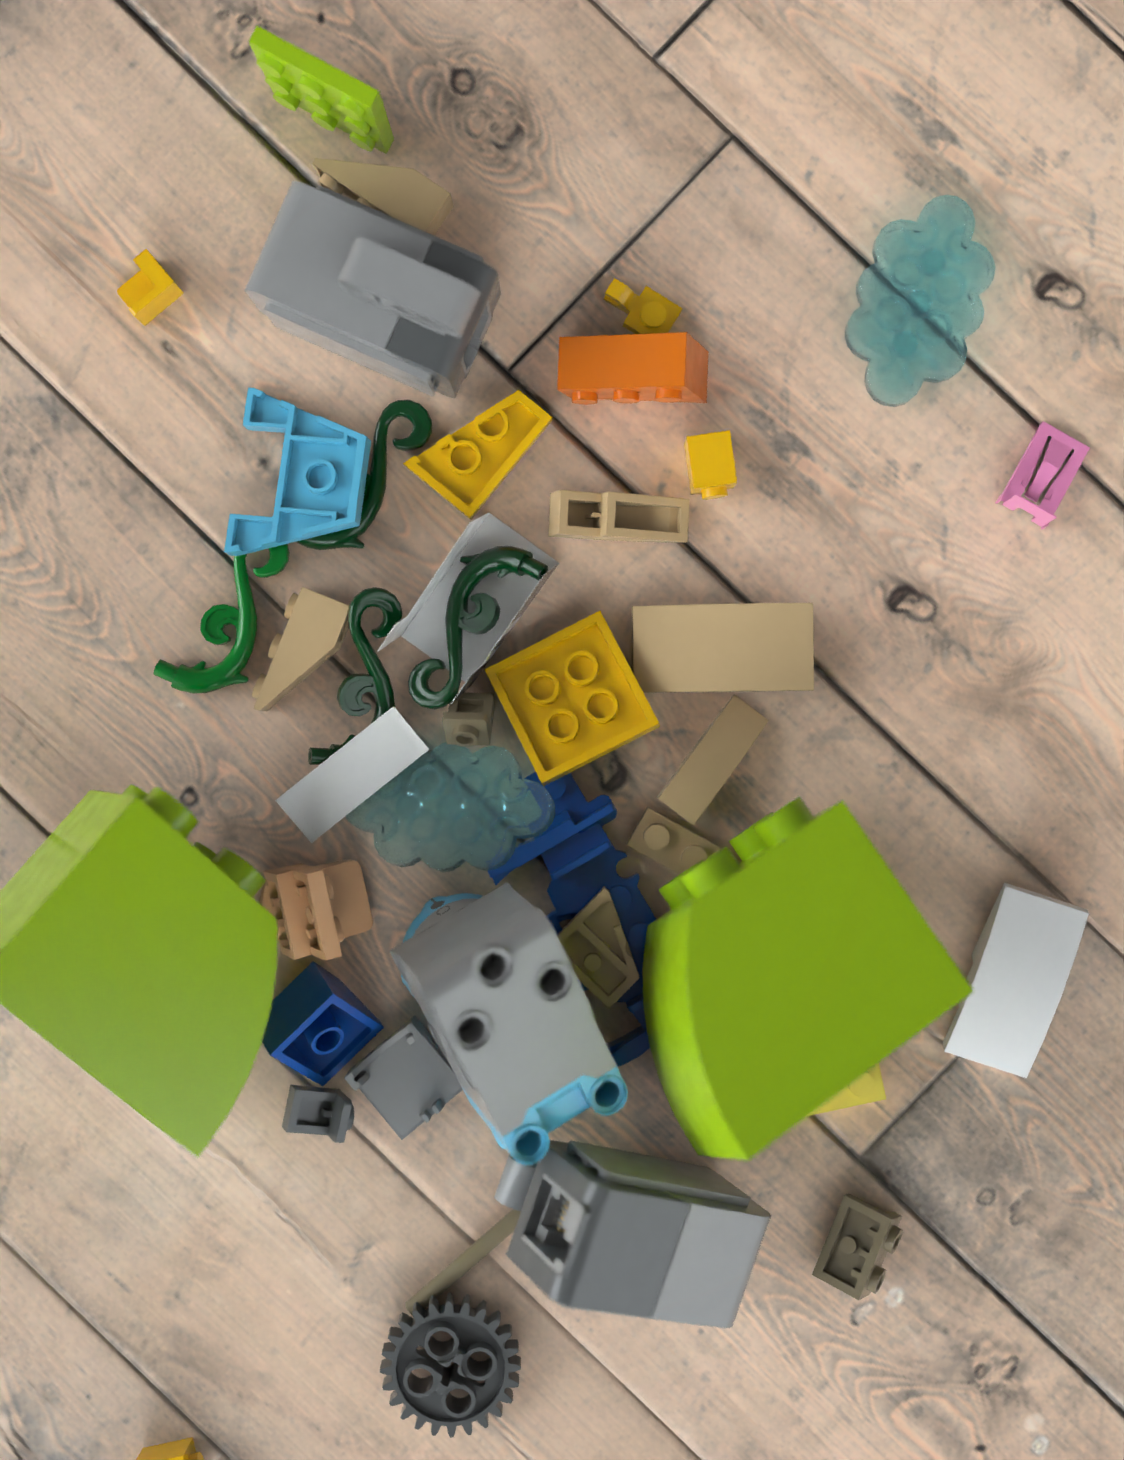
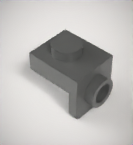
(318, 1112)

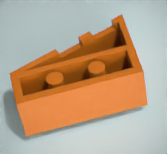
(633, 368)

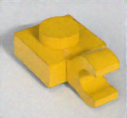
(645, 312)

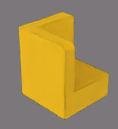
(149, 289)

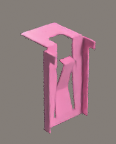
(1056, 453)

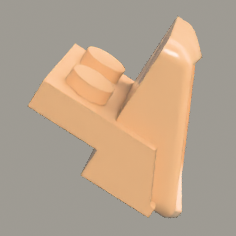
(317, 907)

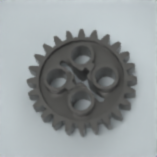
(430, 1396)

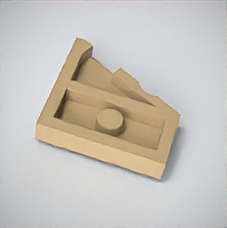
(600, 949)

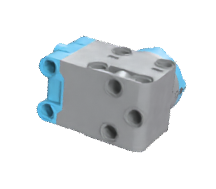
(509, 1016)

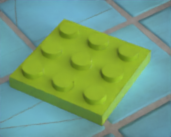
(323, 91)

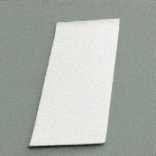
(352, 774)

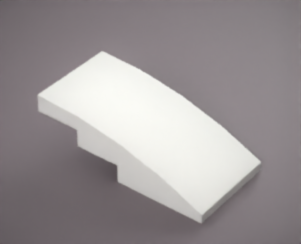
(1016, 979)

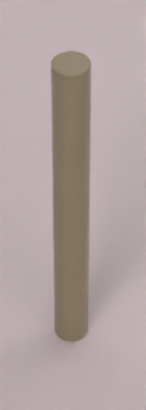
(465, 1261)

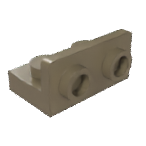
(858, 1248)

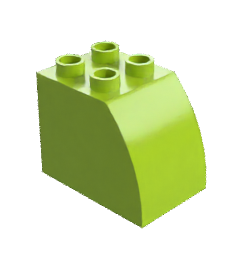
(142, 958)
(785, 977)

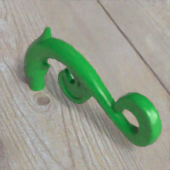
(212, 626)

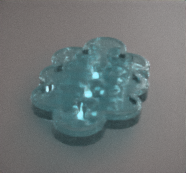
(919, 300)
(455, 810)

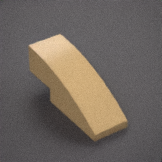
(618, 517)
(713, 759)

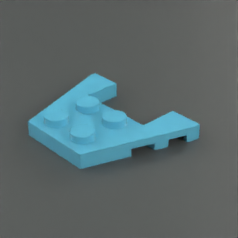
(317, 481)

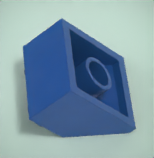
(318, 1025)

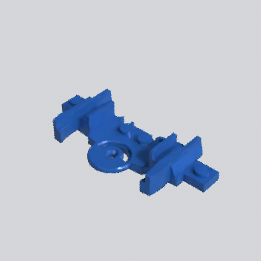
(580, 865)

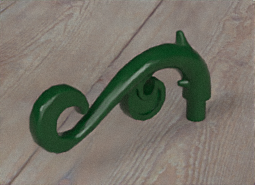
(376, 481)
(487, 612)
(377, 679)

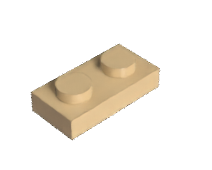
(669, 842)

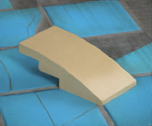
(723, 647)

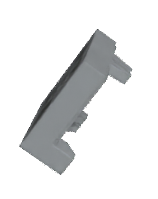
(406, 1078)

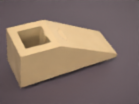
(388, 189)
(310, 638)

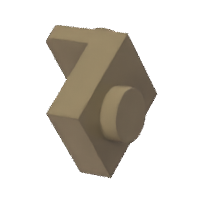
(469, 720)

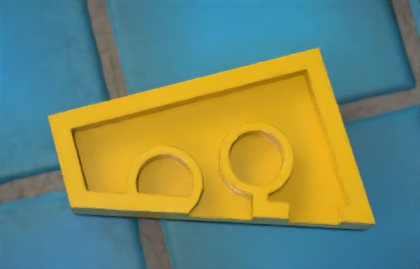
(481, 454)

